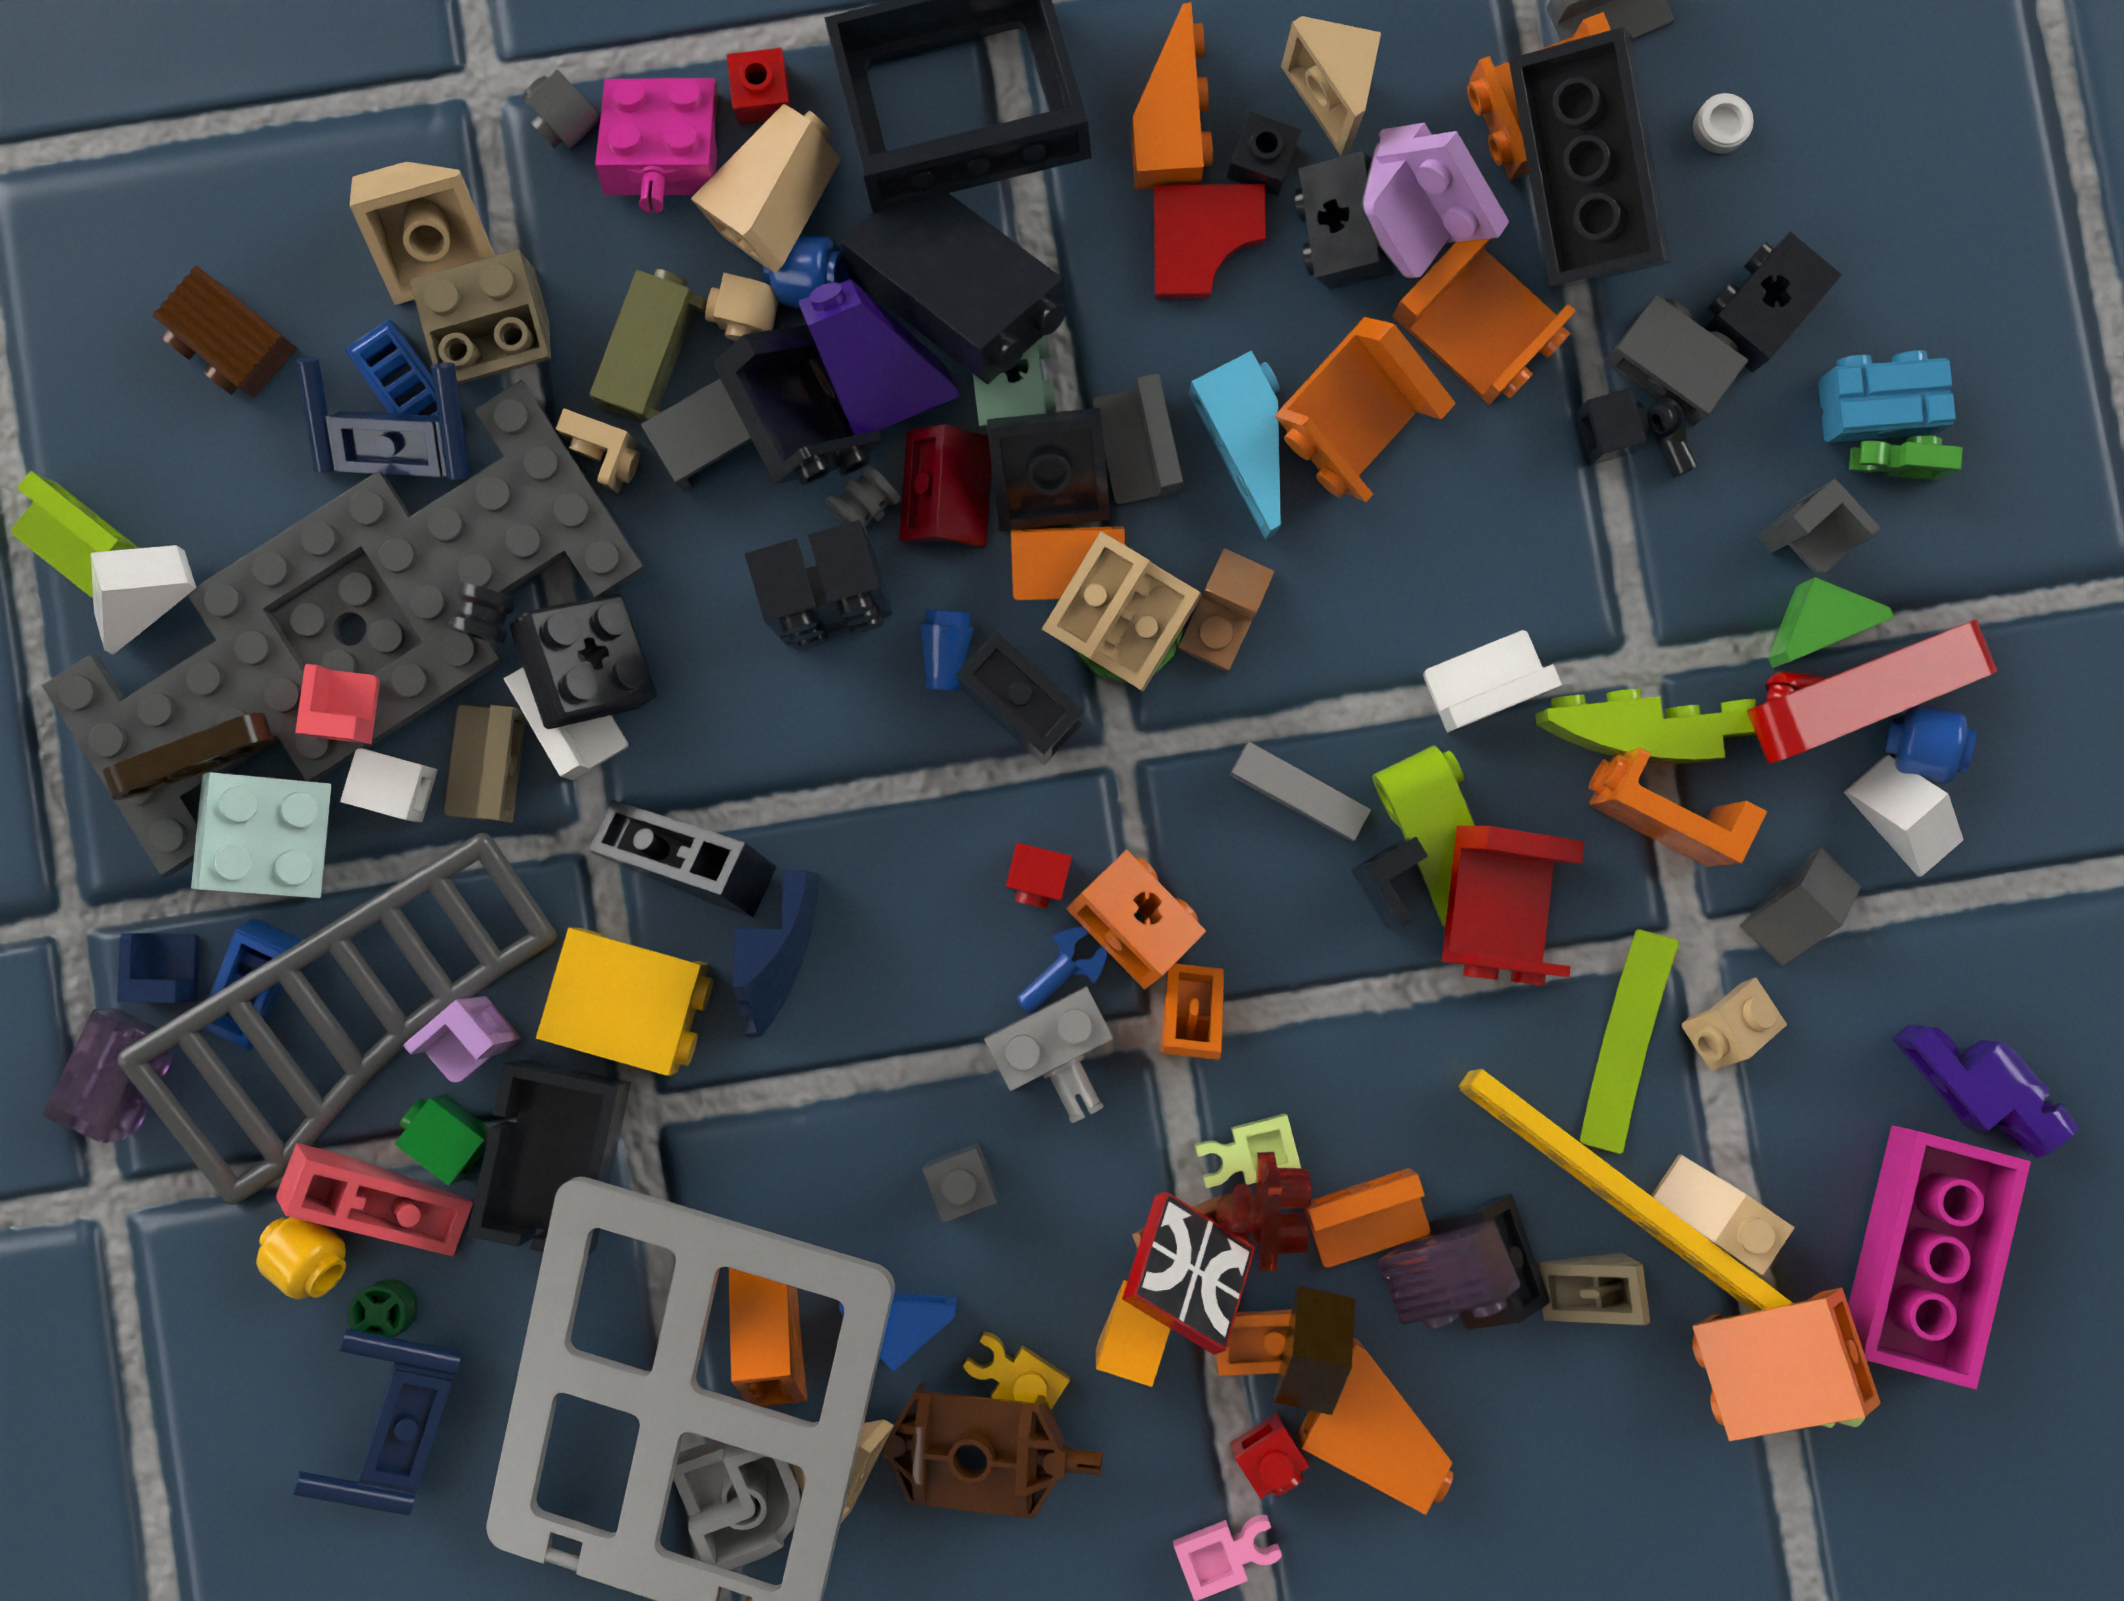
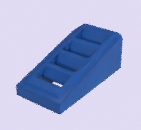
(377, 345)
(264, 940)

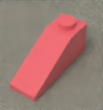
(371, 1201)

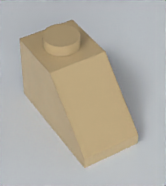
(1723, 1214)

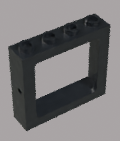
(970, 157)

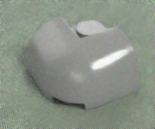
(736, 1502)

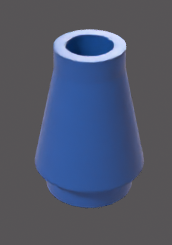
(944, 646)

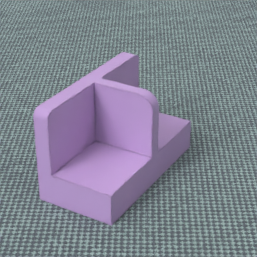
(464, 1037)

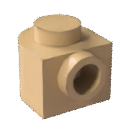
(741, 306)

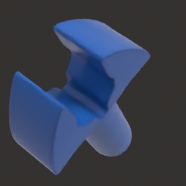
(1062, 970)

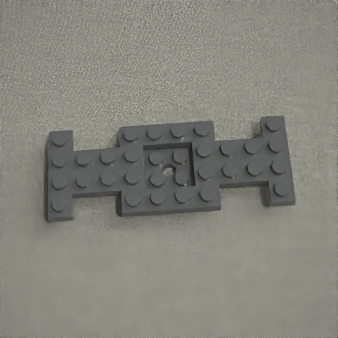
(405, 587)

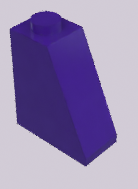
(872, 359)

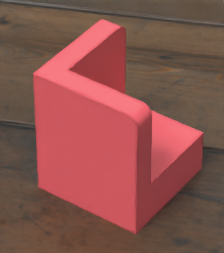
(337, 705)

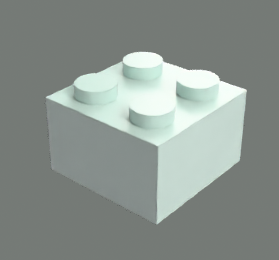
(261, 835)

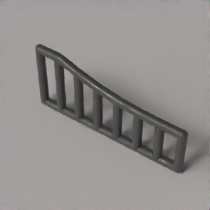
(358, 1067)

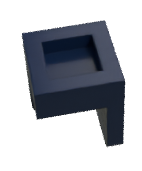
(158, 967)

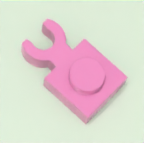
(1215, 1558)

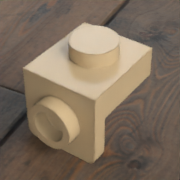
(1735, 1025)

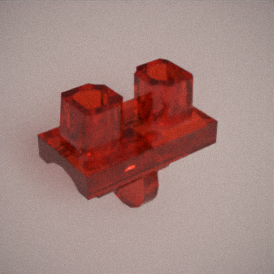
(1260, 1212)

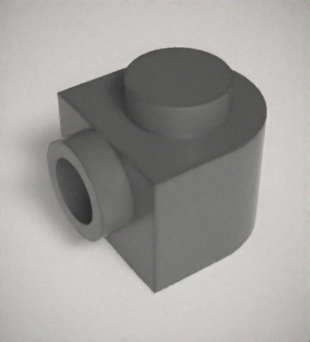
(560, 110)

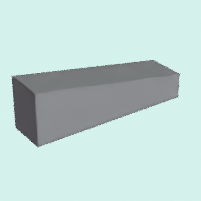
(1299, 791)

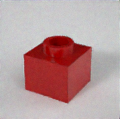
(760, 101)
(1037, 875)

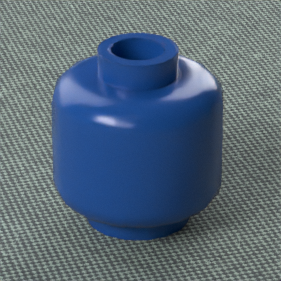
(809, 265)
(1931, 743)

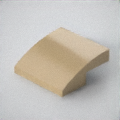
(1122, 611)

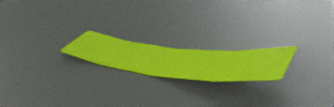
(1627, 1041)

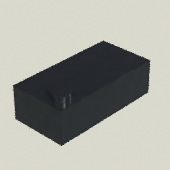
(1590, 159)

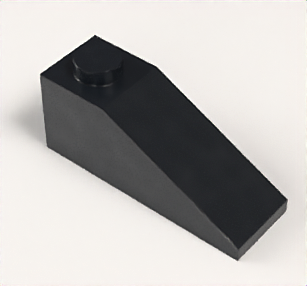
(684, 857)

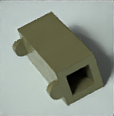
(645, 345)

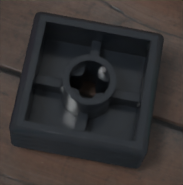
(576, 691)

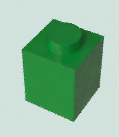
(443, 1138)

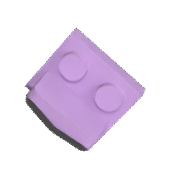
(1425, 195)

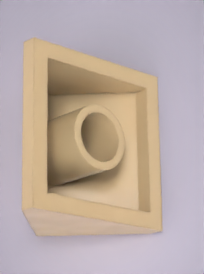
(1332, 74)

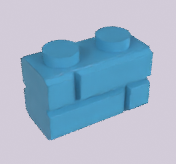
(1886, 398)

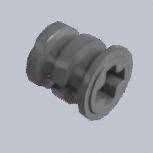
(864, 498)

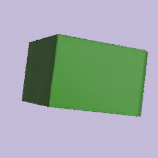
(1822, 616)

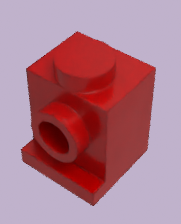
(1270, 1457)

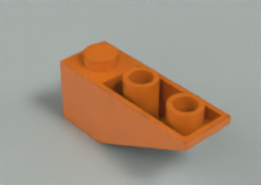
(1167, 120)

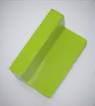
(64, 530)

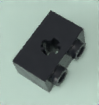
(1324, 196)
(1792, 278)

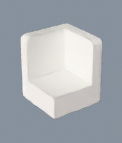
(389, 785)

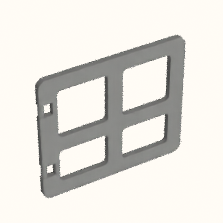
(673, 1402)

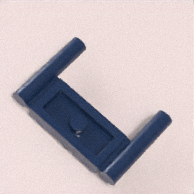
(386, 440)
(401, 1429)

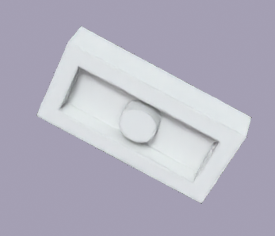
(1488, 680)
(572, 747)

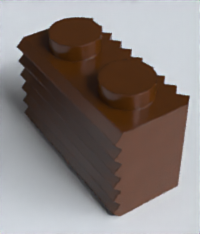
(224, 332)

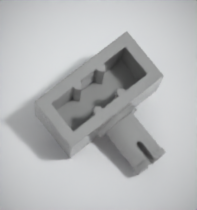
(1052, 1046)

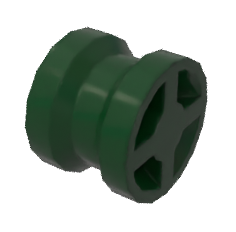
(372, 1316)

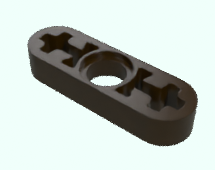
(188, 756)

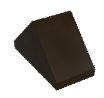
(1316, 1350)

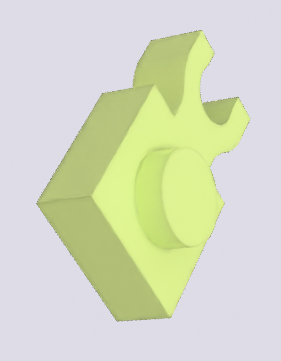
(1263, 1135)

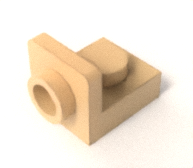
(593, 439)

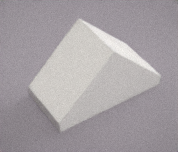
(136, 589)
(1907, 813)

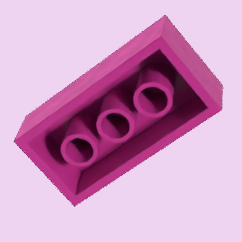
(1935, 1255)

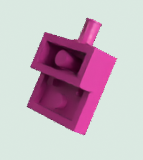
(657, 137)

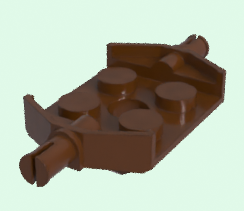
(1017, 1437)

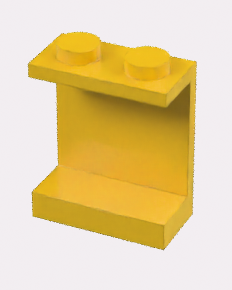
(624, 1002)

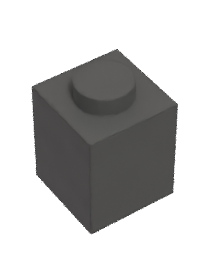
(960, 1182)

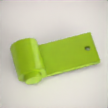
(1427, 804)

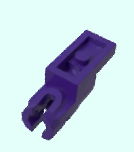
(1989, 1088)

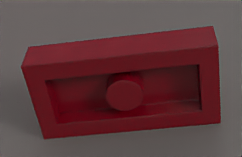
(945, 487)

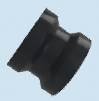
(482, 613)

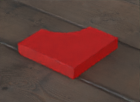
(1199, 231)

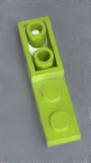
(1638, 722)

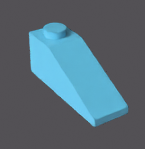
(1239, 412)

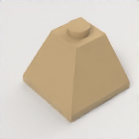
(417, 222)

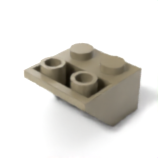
(484, 316)

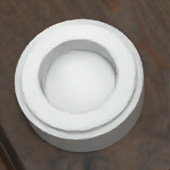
(1723, 123)

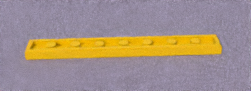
(1620, 1192)

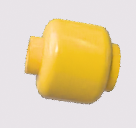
(301, 1257)

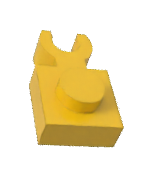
(1019, 1377)

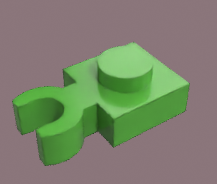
(1917, 458)

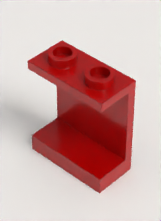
(1503, 902)

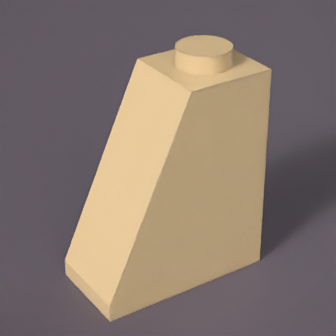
(771, 186)

